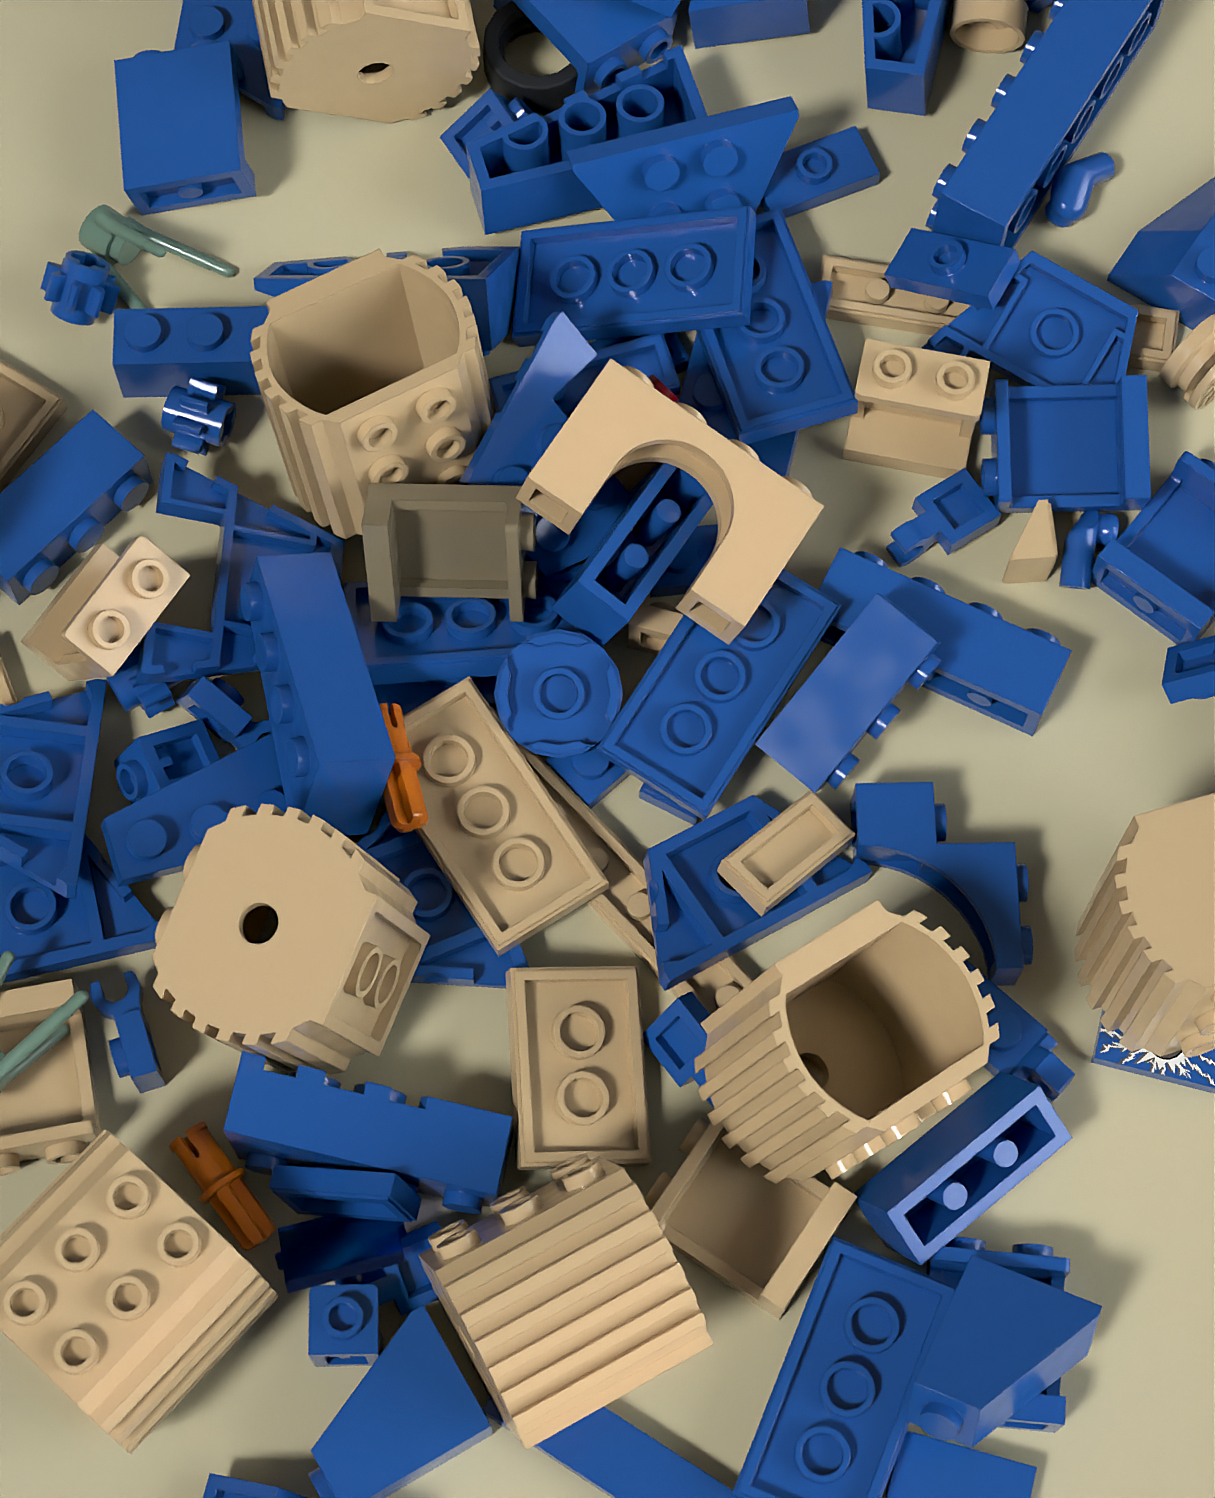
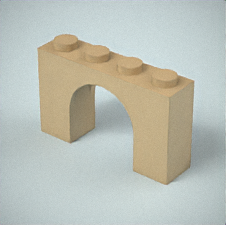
(756, 509)

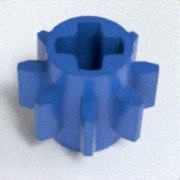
(80, 288)
(198, 416)
(150, 697)

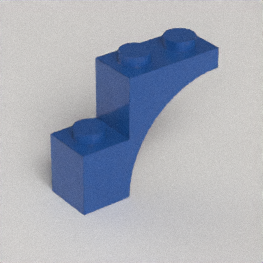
(900, 831)

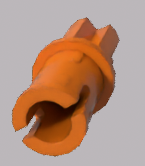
(402, 789)
(223, 1186)

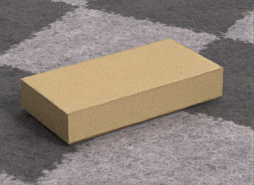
(786, 852)

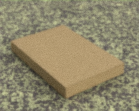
(577, 1065)

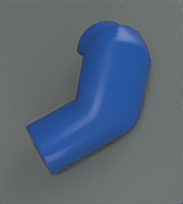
(1074, 186)
(1080, 544)

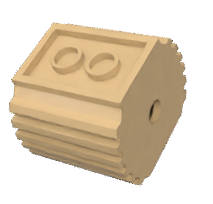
(367, 55)
(371, 383)
(1154, 932)
(330, 970)
(883, 1018)
(123, 1290)
(565, 1297)

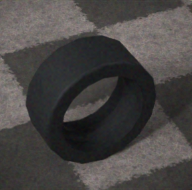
(538, 92)

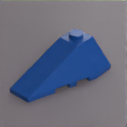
(1174, 259)
(483, 273)

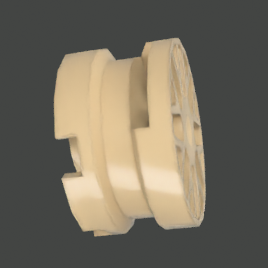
(1193, 365)

